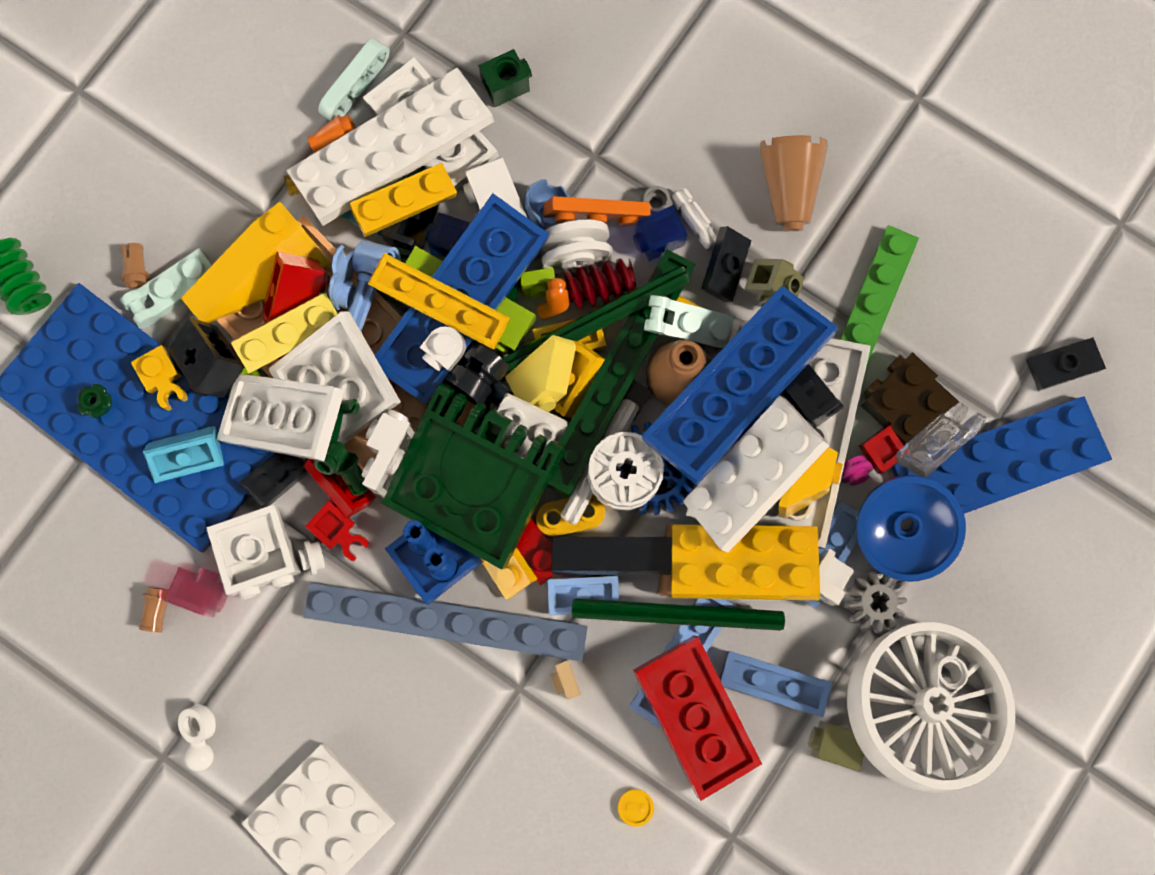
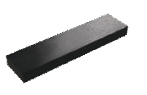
(612, 555)

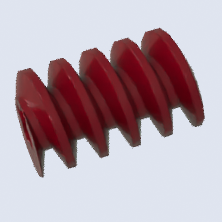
(599, 283)

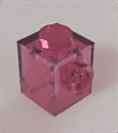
(197, 591)

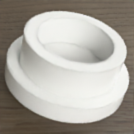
(311, 557)

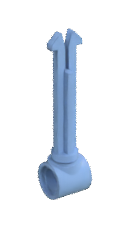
(364, 261)

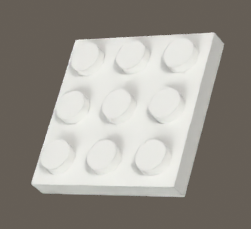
(341, 359)
(319, 818)

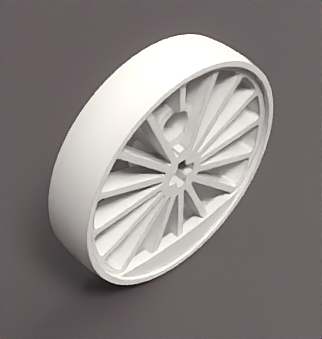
(929, 724)

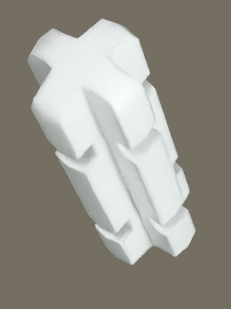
(695, 217)

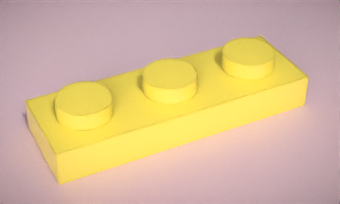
(283, 332)

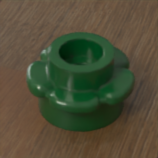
(103, 401)

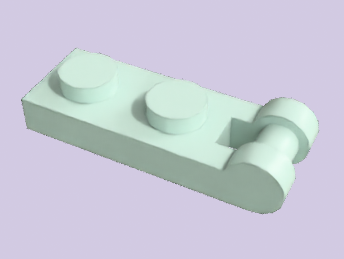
(165, 289)
(689, 322)

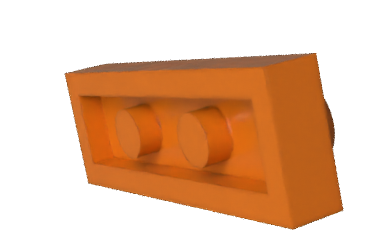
(570, 208)

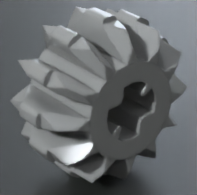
(887, 606)

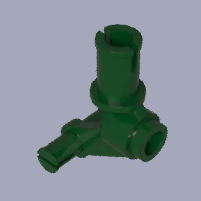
(337, 457)

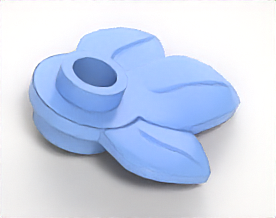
(340, 286)

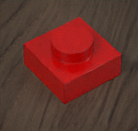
(882, 449)

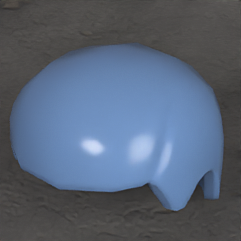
(535, 198)

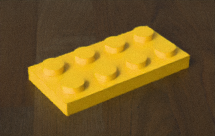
(761, 566)

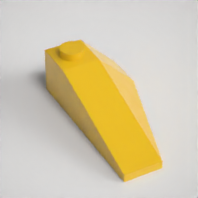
(246, 267)

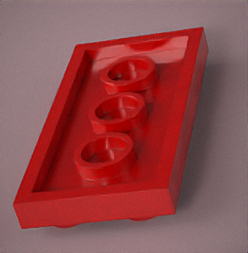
(697, 717)

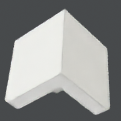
(833, 577)

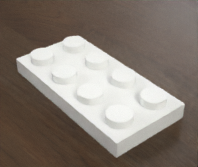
(462, 157)
(281, 416)
(755, 474)

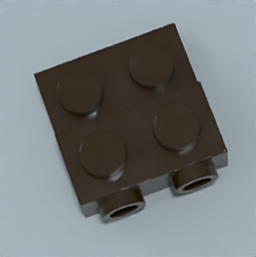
(907, 398)

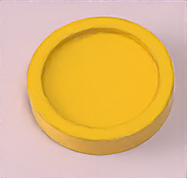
(635, 807)

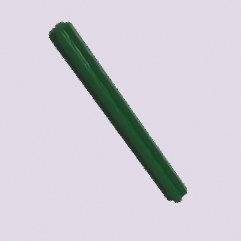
(606, 313)
(678, 614)

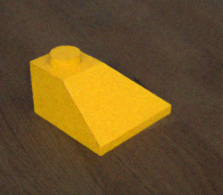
(812, 484)

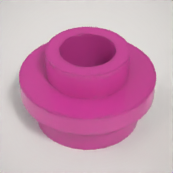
(856, 470)

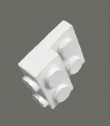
(389, 441)
(253, 552)

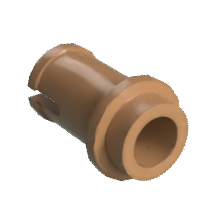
(134, 268)
(153, 609)

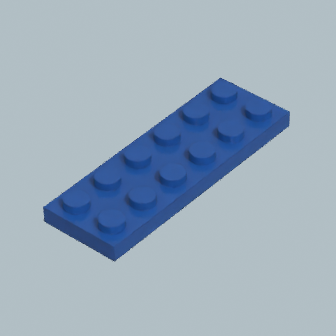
(480, 265)
(739, 384)
(1021, 455)

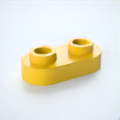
(564, 528)

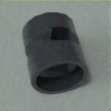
(466, 379)

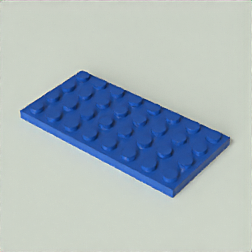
(95, 344)

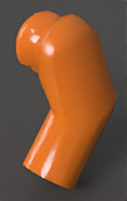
(556, 298)

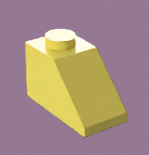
(544, 374)

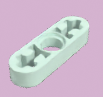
(354, 79)

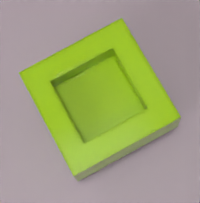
(535, 282)

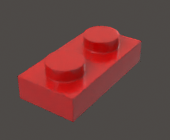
(339, 492)
(537, 552)

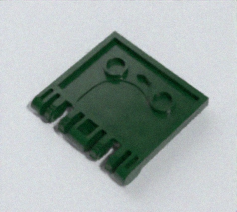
(467, 481)

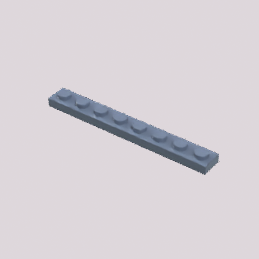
(446, 622)

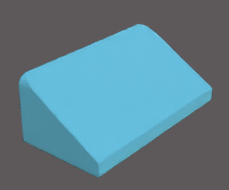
(184, 454)

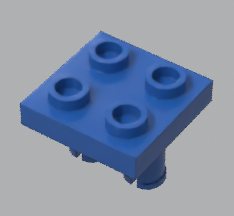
(430, 560)

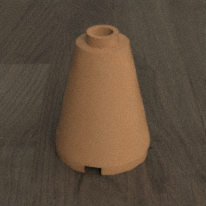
(793, 177)

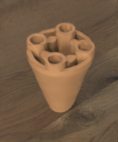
(669, 376)

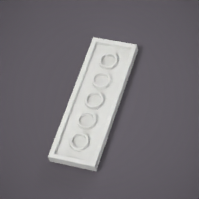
(390, 145)

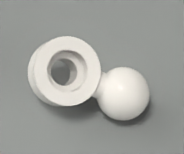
(196, 726)

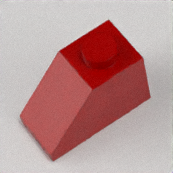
(292, 283)

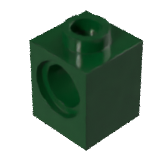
(502, 90)

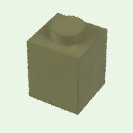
(835, 746)

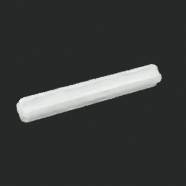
(582, 493)

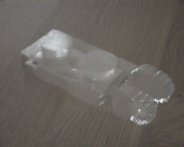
(939, 440)

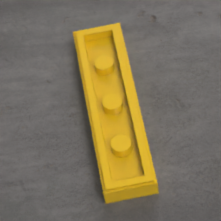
(439, 301)

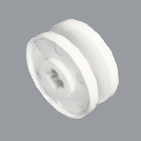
(576, 245)
(638, 487)

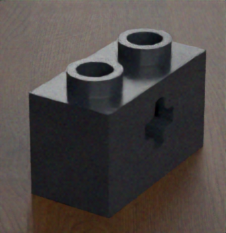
(205, 358)

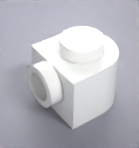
(443, 348)

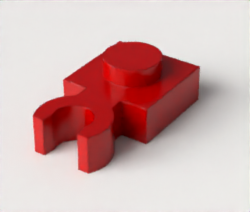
(333, 527)

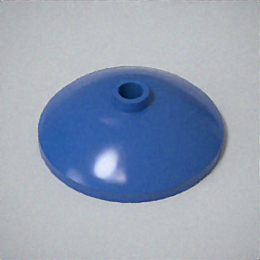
(927, 545)

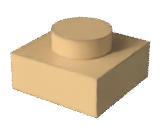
(565, 680)

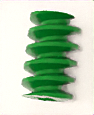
(18, 282)

